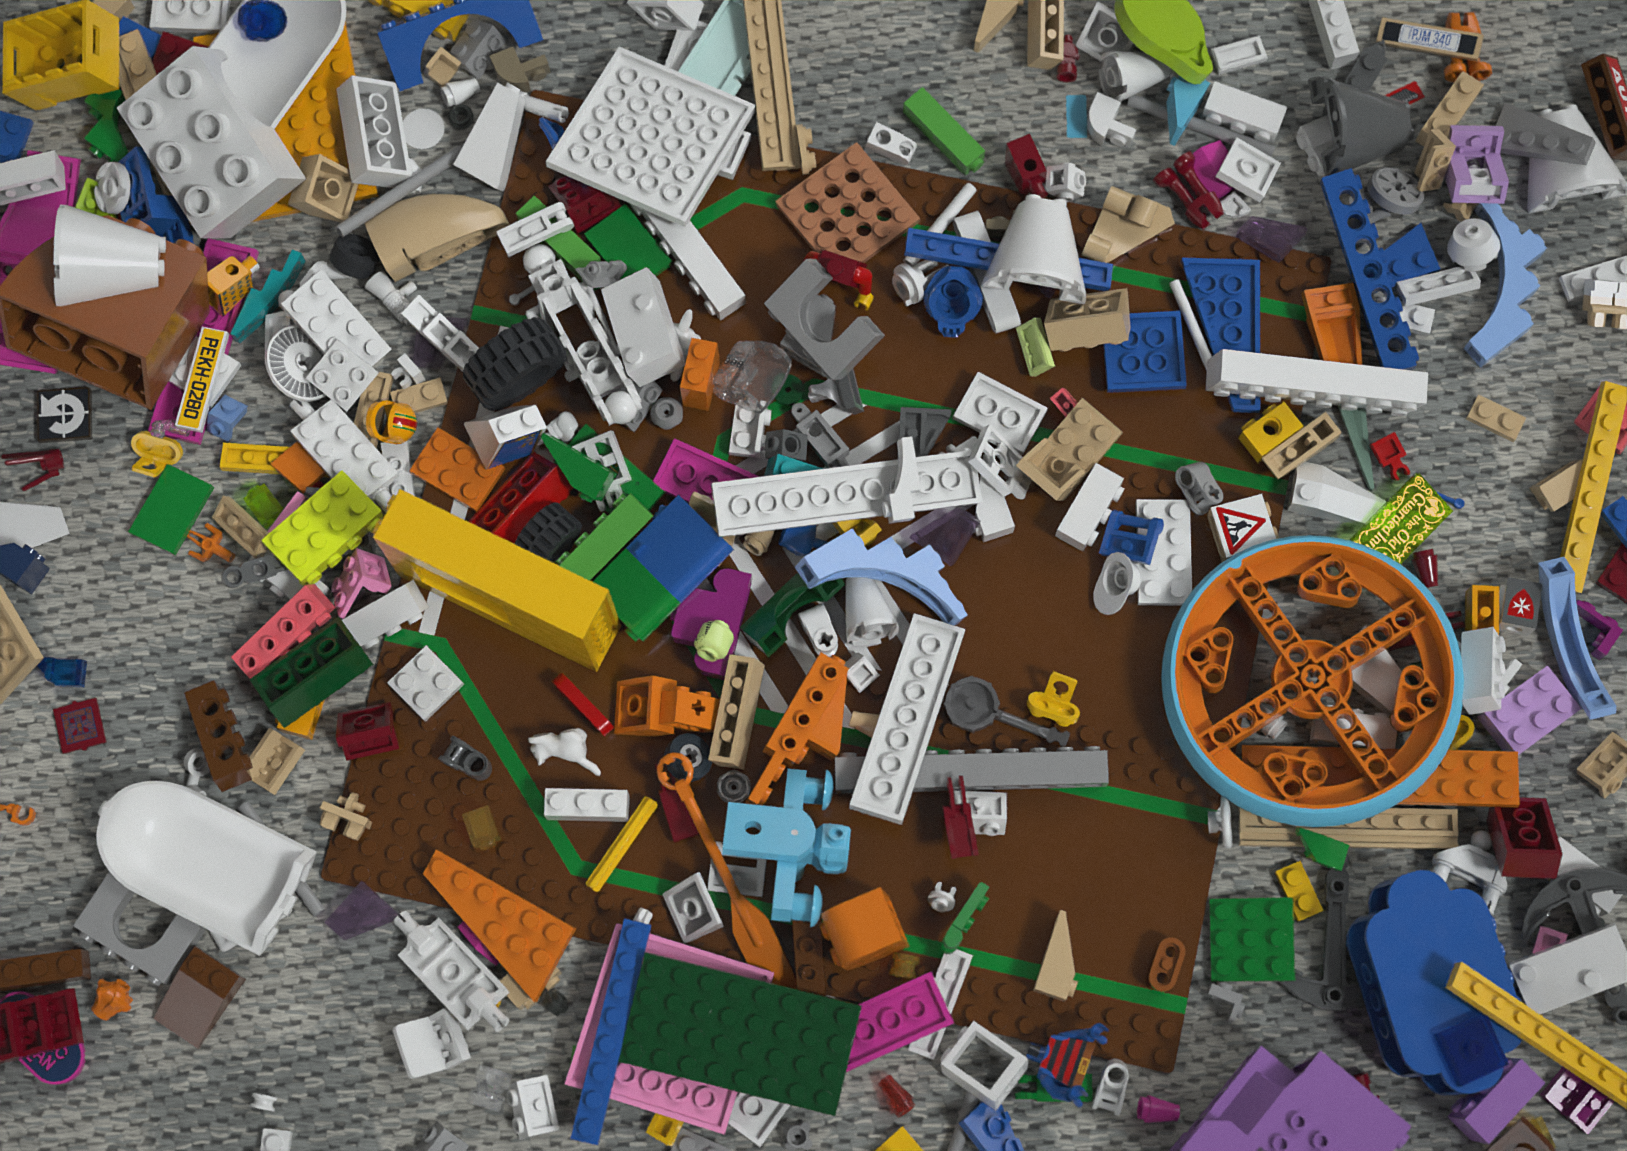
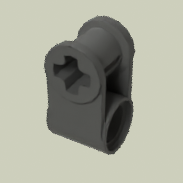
(462, 757)

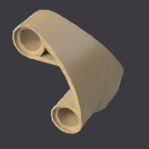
(1125, 224)

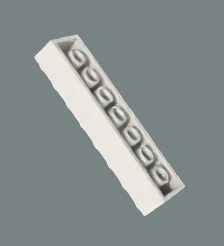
(1316, 382)

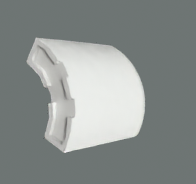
(273, 73)
(202, 860)

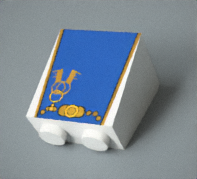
(506, 434)

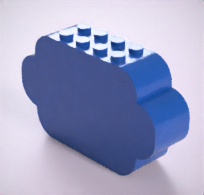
(1404, 963)

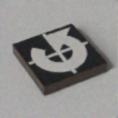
(64, 415)

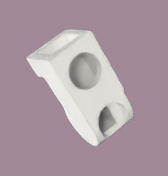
(890, 144)

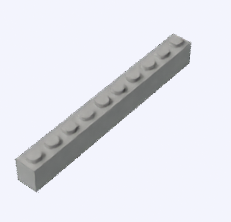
(995, 770)

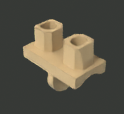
(356, 823)

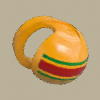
(400, 422)

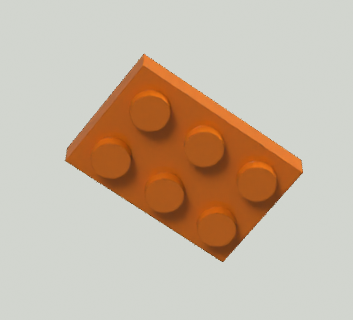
(455, 470)

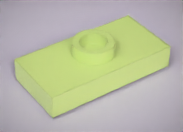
(1035, 347)

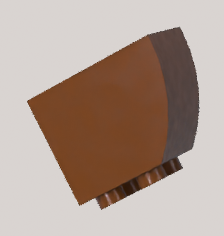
(116, 341)

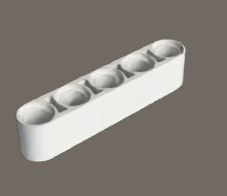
(997, 303)

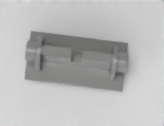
(602, 273)

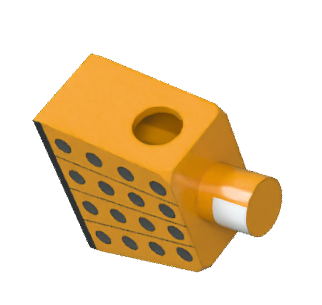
(230, 283)

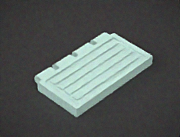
(721, 50)

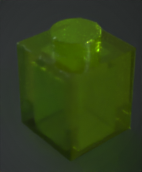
(263, 504)

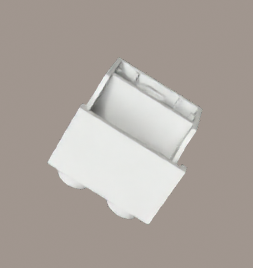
(208, 146)

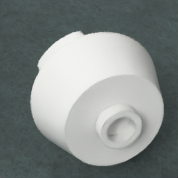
(1473, 244)

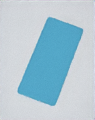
(1076, 116)

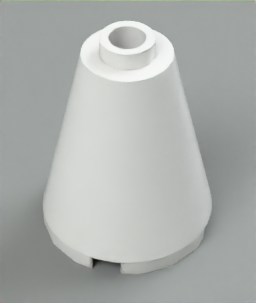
(1130, 73)
(867, 614)

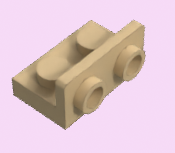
(1606, 765)

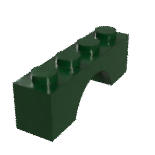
(768, 624)

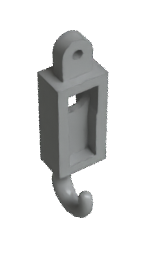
(828, 444)

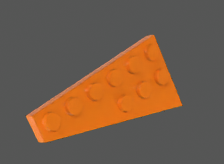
(512, 928)

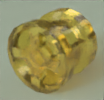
(904, 966)

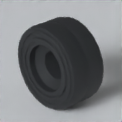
(354, 256)

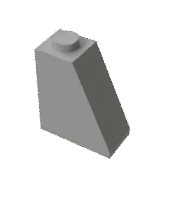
(821, 320)

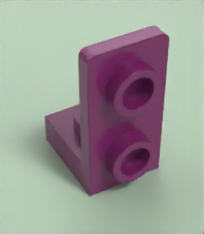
(1606, 624)

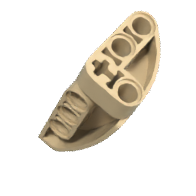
(431, 230)

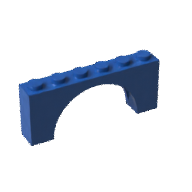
(406, 39)

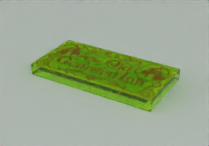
(1404, 520)

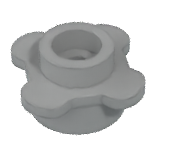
(803, 1130)

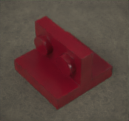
(366, 731)

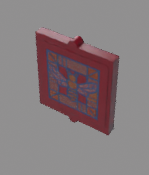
(79, 725)

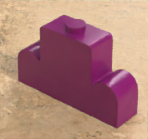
(702, 606)

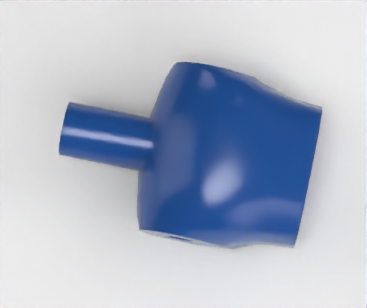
(800, 540)

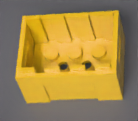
(55, 36)

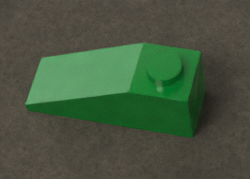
(581, 471)

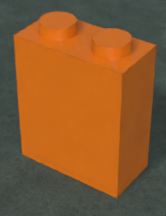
(698, 374)

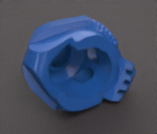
(952, 299)

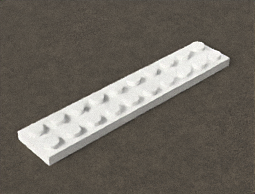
(839, 494)

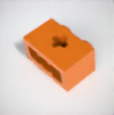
(689, 710)

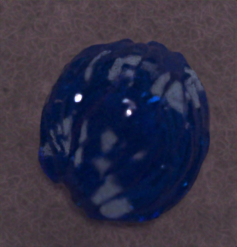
(262, 20)

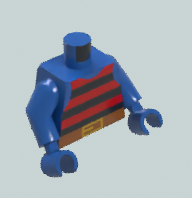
(1066, 1062)

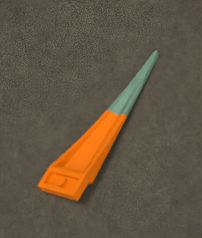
(1335, 329)

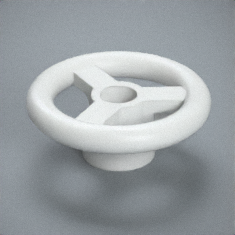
(1221, 821)

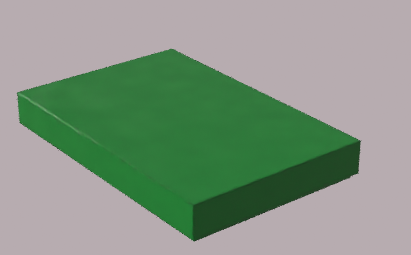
(627, 240)
(171, 509)

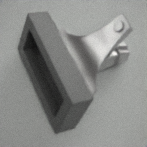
(843, 392)

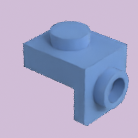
(225, 416)

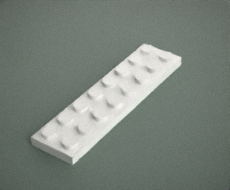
(907, 719)

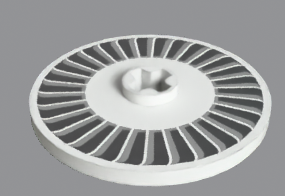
(282, 364)

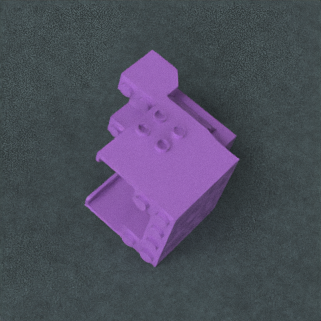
(1294, 1110)

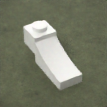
(898, 504)

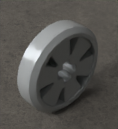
(1395, 191)

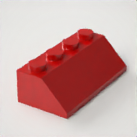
(521, 497)

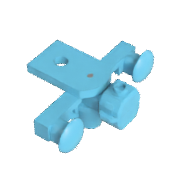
(791, 839)

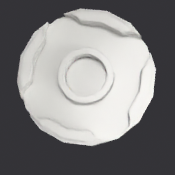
(113, 187)

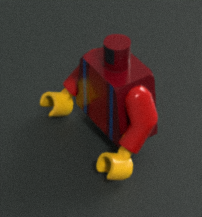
(847, 272)

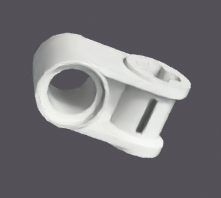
(818, 627)
(1111, 1092)

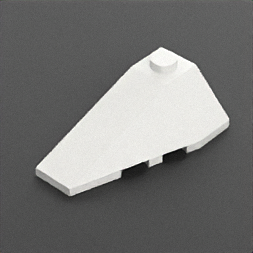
(1330, 496)

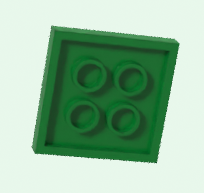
(1252, 940)

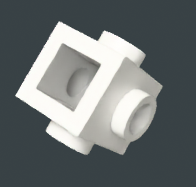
(1065, 181)

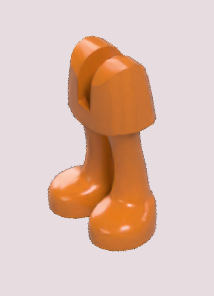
(1477, 70)

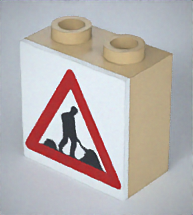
(1241, 525)

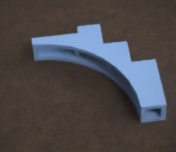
(1516, 285)
(884, 562)

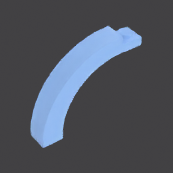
(1567, 639)

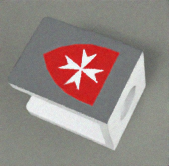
(1519, 606)

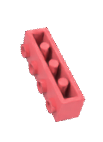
(284, 630)

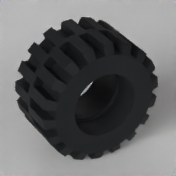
(550, 532)

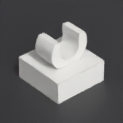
(409, 370)

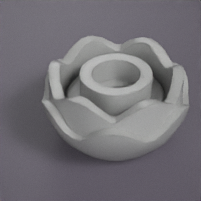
(670, 420)
(729, 779)

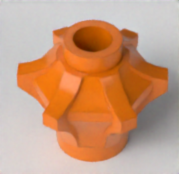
(111, 999)

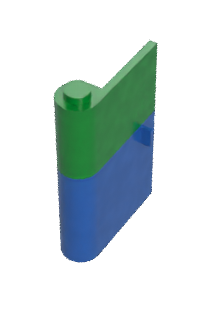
(662, 567)

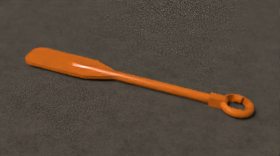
(749, 924)

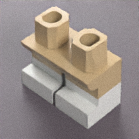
(1603, 298)

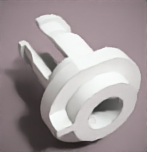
(911, 282)

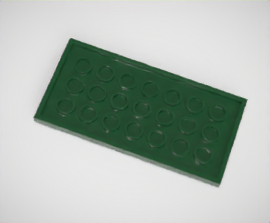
(740, 1033)

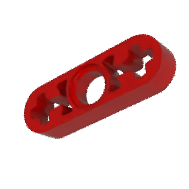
(582, 704)

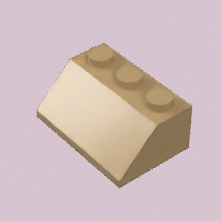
(1098, 321)

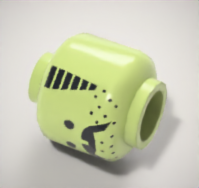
(713, 640)

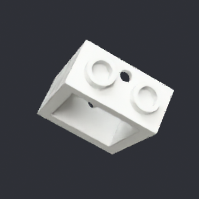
(1004, 1084)

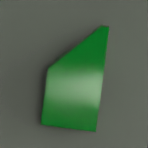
(1323, 849)

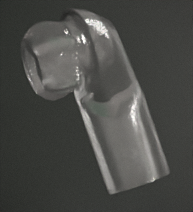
(160, 426)

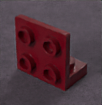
(583, 202)

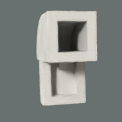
(1102, 122)

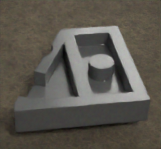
(924, 427)

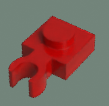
(1388, 452)

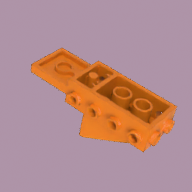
(819, 726)

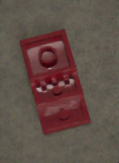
(39, 1025)

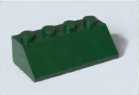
(311, 672)

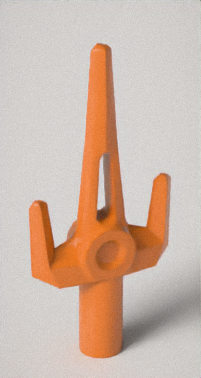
(210, 545)

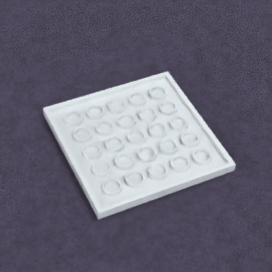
(651, 136)

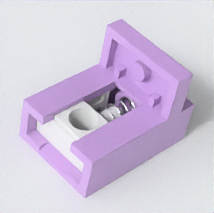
(1476, 165)

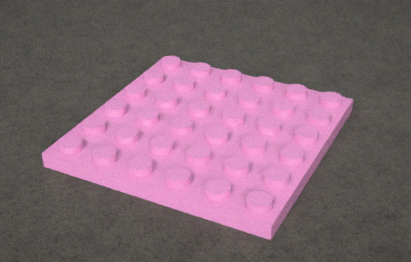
(652, 1090)

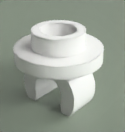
(942, 900)

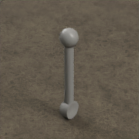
(515, 299)

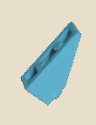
(1182, 105)

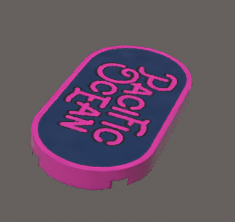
(54, 1066)

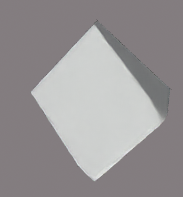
(860, 672)

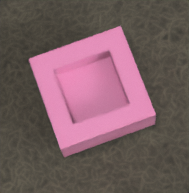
(1547, 938)

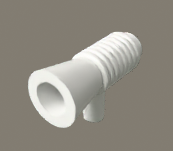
(393, 299)

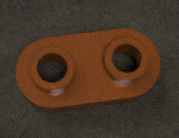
(1166, 965)

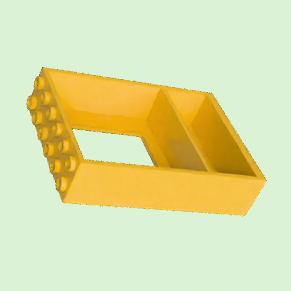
(498, 580)

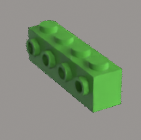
(607, 539)

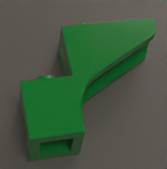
(105, 135)

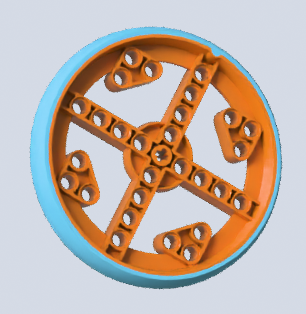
(1358, 567)

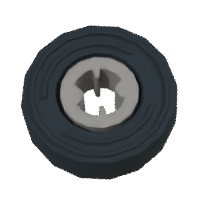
(697, 749)

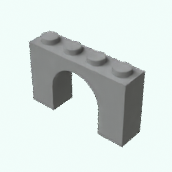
(791, 306)
(101, 923)

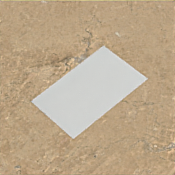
(30, 524)

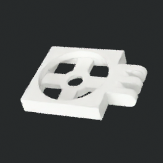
(608, 460)
(1017, 482)

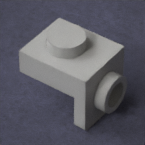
(1223, 993)

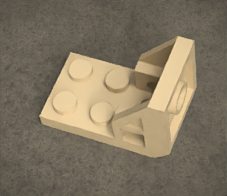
(1070, 451)

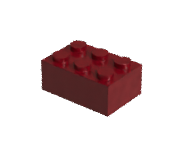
(1525, 839)

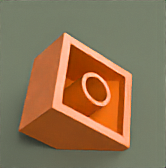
(639, 706)

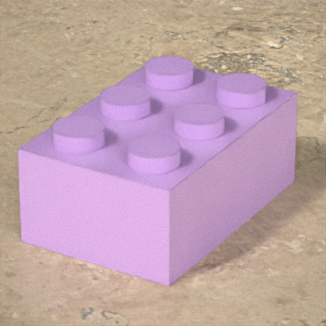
(1530, 712)

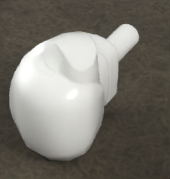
(563, 427)

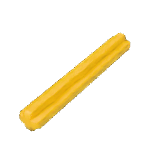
(621, 844)

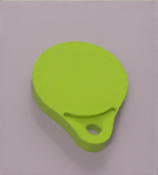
(1168, 33)

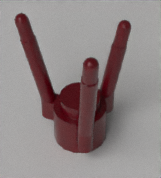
(49, 460)

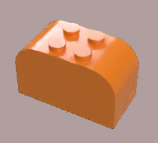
(863, 930)

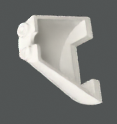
(1559, 180)
(1039, 250)
(102, 257)

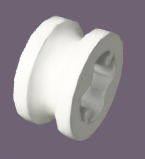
(263, 1102)

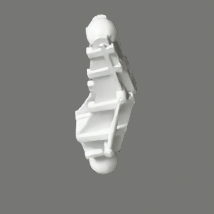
(594, 362)

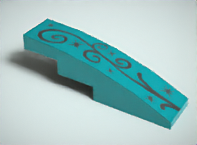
(266, 301)

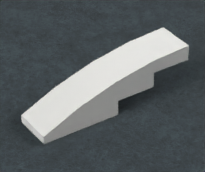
(439, 332)

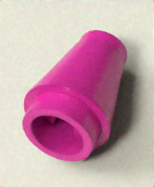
(1157, 1110)

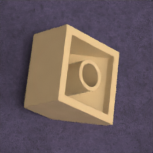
(326, 190)

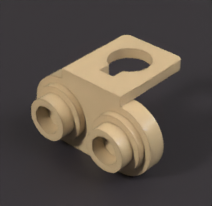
(807, 159)

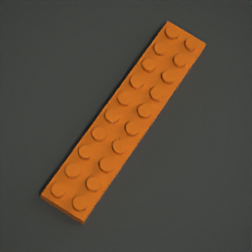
(1459, 779)

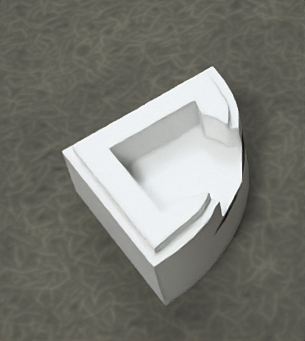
(1234, 206)

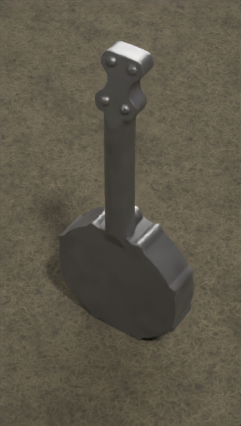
(974, 706)

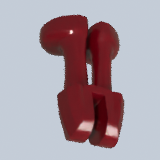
(1169, 179)

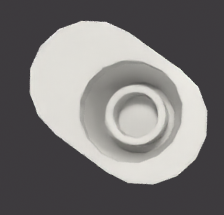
(1117, 581)

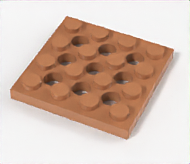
(833, 175)

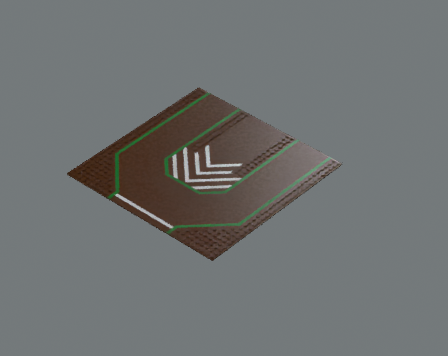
(1117, 858)

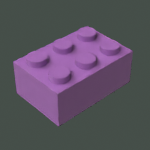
(1487, 1112)

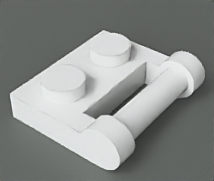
(748, 879)

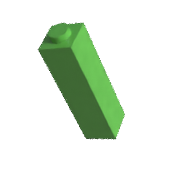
(944, 131)
(565, 245)

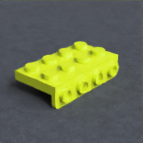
(323, 529)

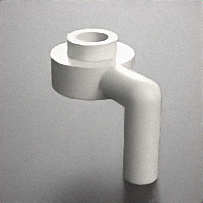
(196, 770)

